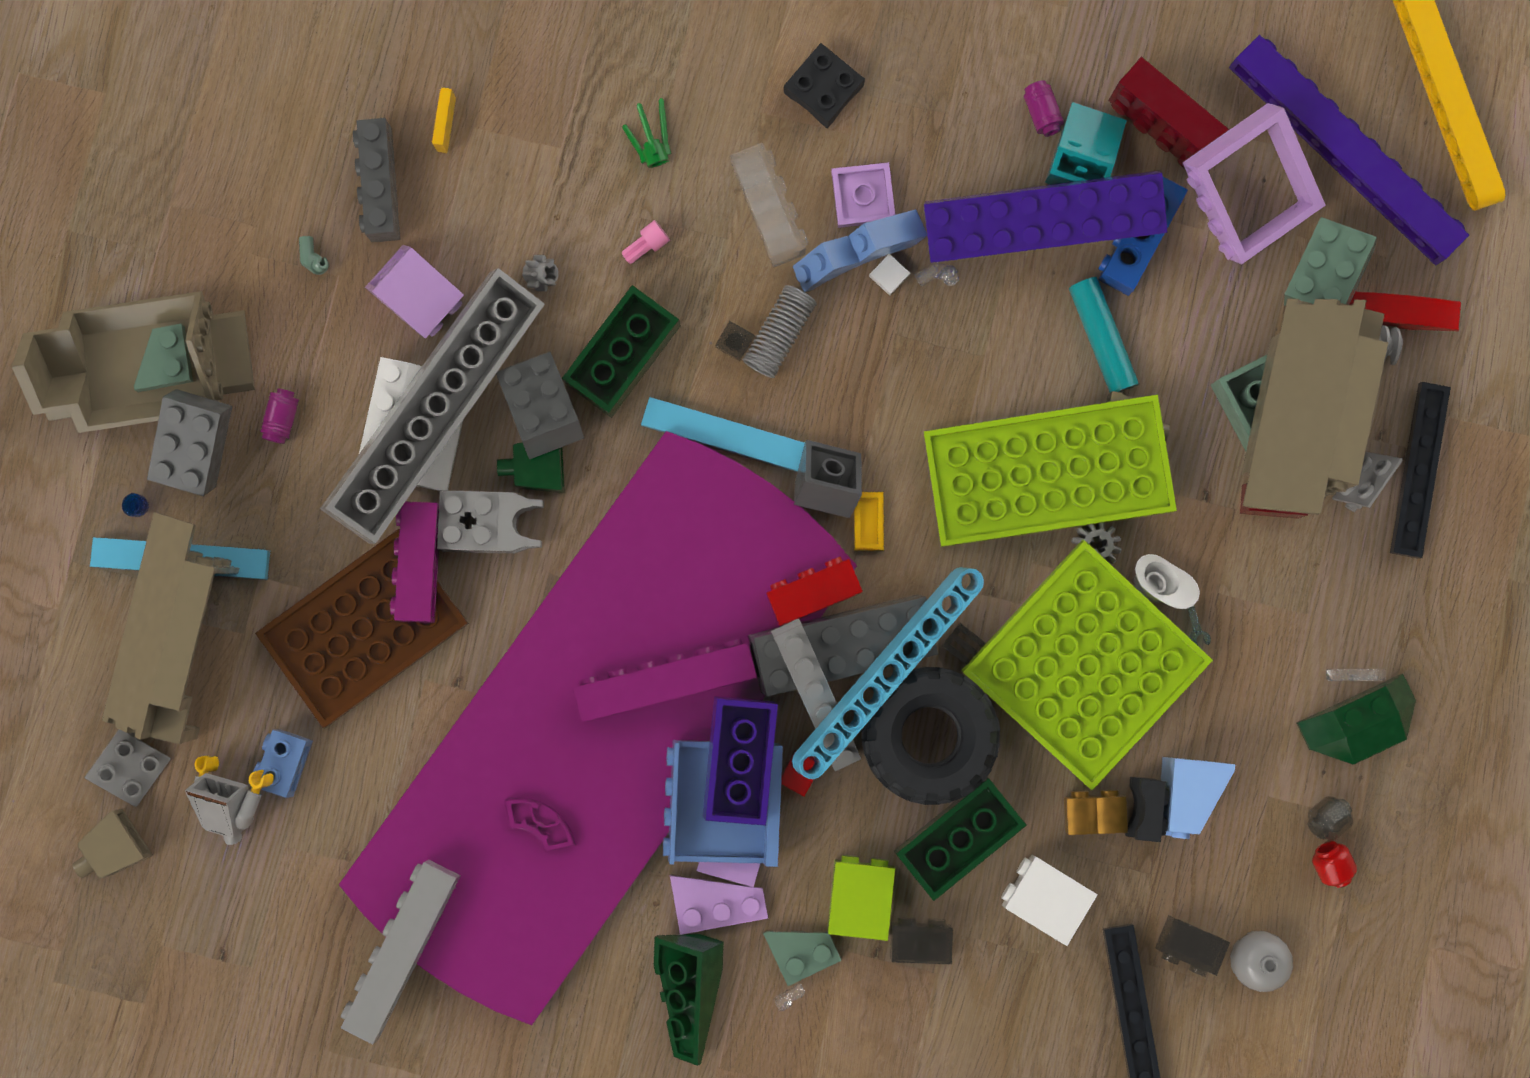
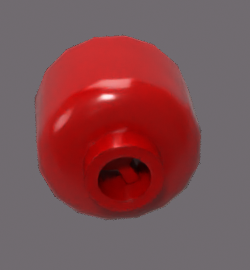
(1334, 864)

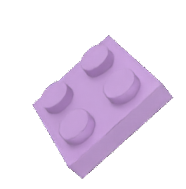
(862, 194)

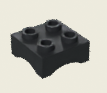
(824, 85)
(1147, 817)

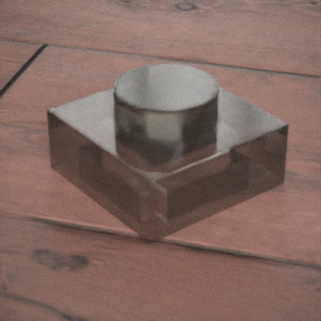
(734, 341)

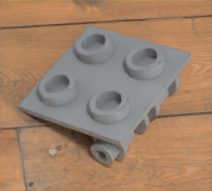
(1375, 474)
(127, 767)

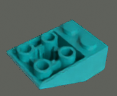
(1086, 146)

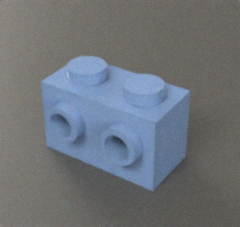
(285, 759)

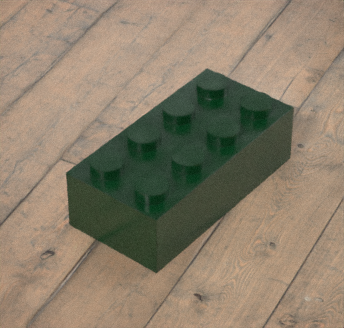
(621, 351)
(959, 839)

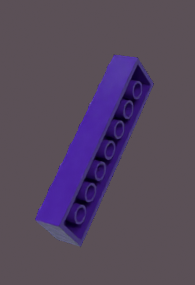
(1046, 216)

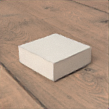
(889, 274)

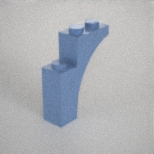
(861, 246)

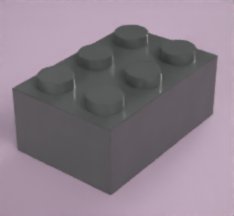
(540, 405)
(189, 442)

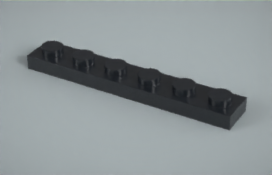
(1420, 470)
(1131, 1001)

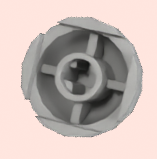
(1261, 961)

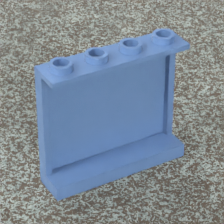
(711, 841)

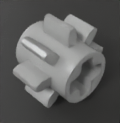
(540, 273)

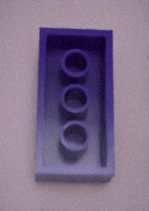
(740, 761)

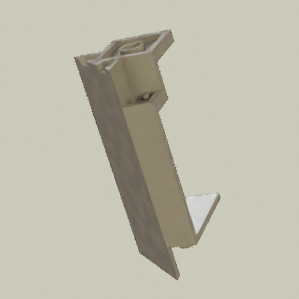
(95, 355)
(1314, 405)
(162, 635)

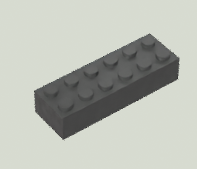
(842, 642)

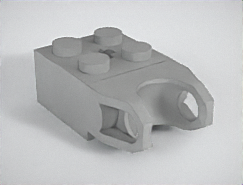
(495, 523)

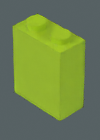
(861, 898)

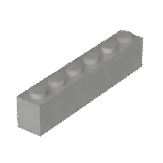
(399, 952)

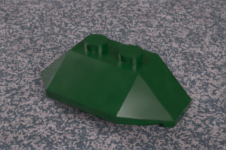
(1362, 722)

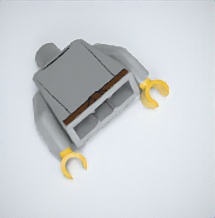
(225, 804)

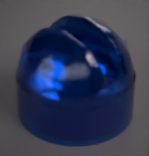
(135, 505)

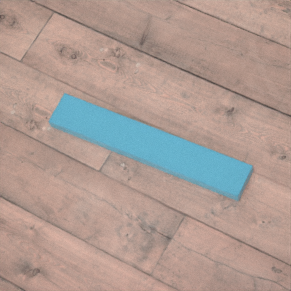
(723, 434)
(129, 554)

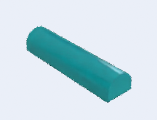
(1103, 335)

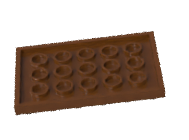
(345, 642)

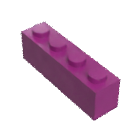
(417, 563)

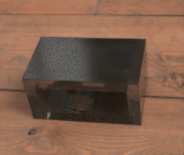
(1191, 945)

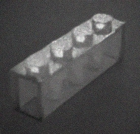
(768, 204)

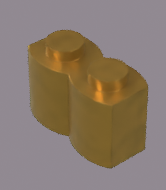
(1095, 813)

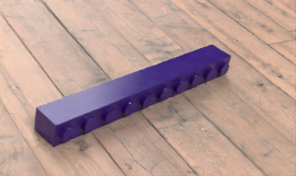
(1349, 150)

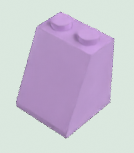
(415, 291)

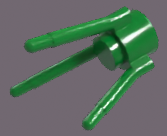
(654, 152)

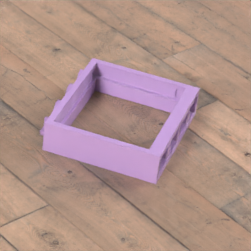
(1309, 198)

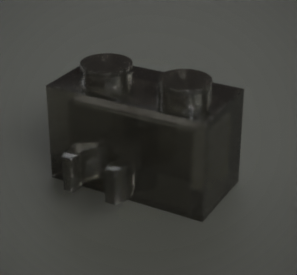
(921, 942)

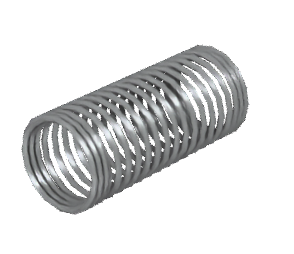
(761, 362)

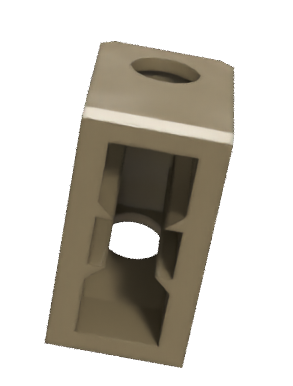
(111, 847)

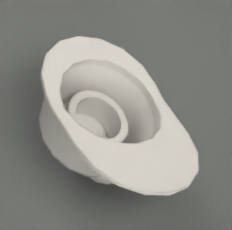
(1165, 582)

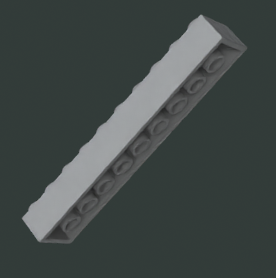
(432, 406)

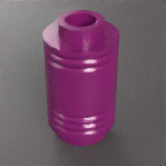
(1043, 108)
(279, 416)

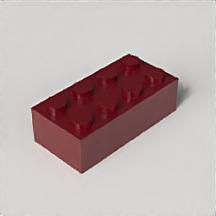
(1164, 111)

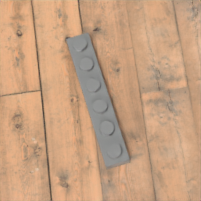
(811, 683)

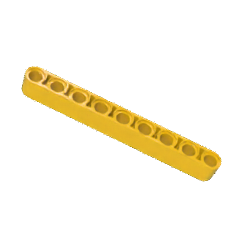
(1451, 102)

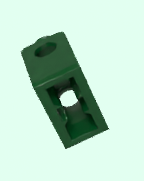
(538, 473)

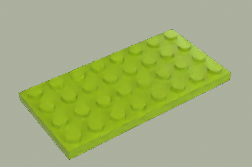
(1050, 471)

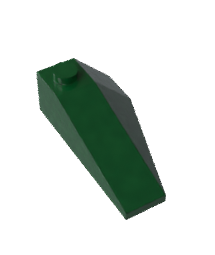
(690, 981)

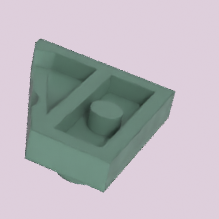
(165, 360)
(801, 953)

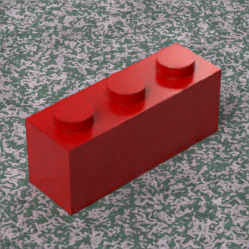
(813, 591)

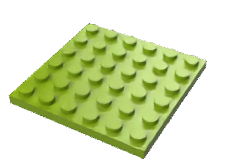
(1087, 664)

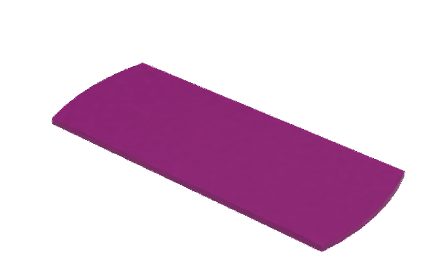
(661, 575)

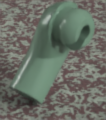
(309, 258)

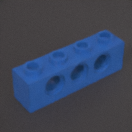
(1125, 276)

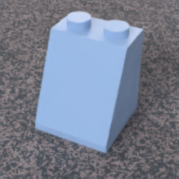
(1194, 793)

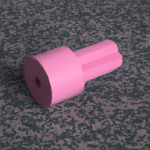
(652, 238)

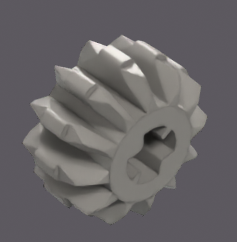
(1100, 536)

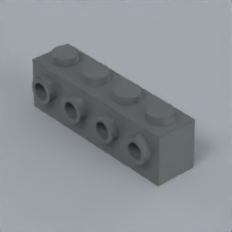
(378, 180)

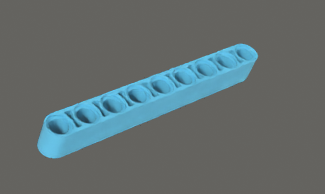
(874, 677)

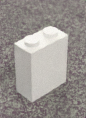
(1048, 899)

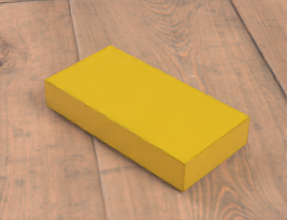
(443, 120)
(869, 522)

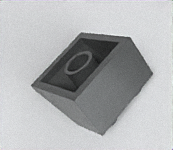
(828, 479)

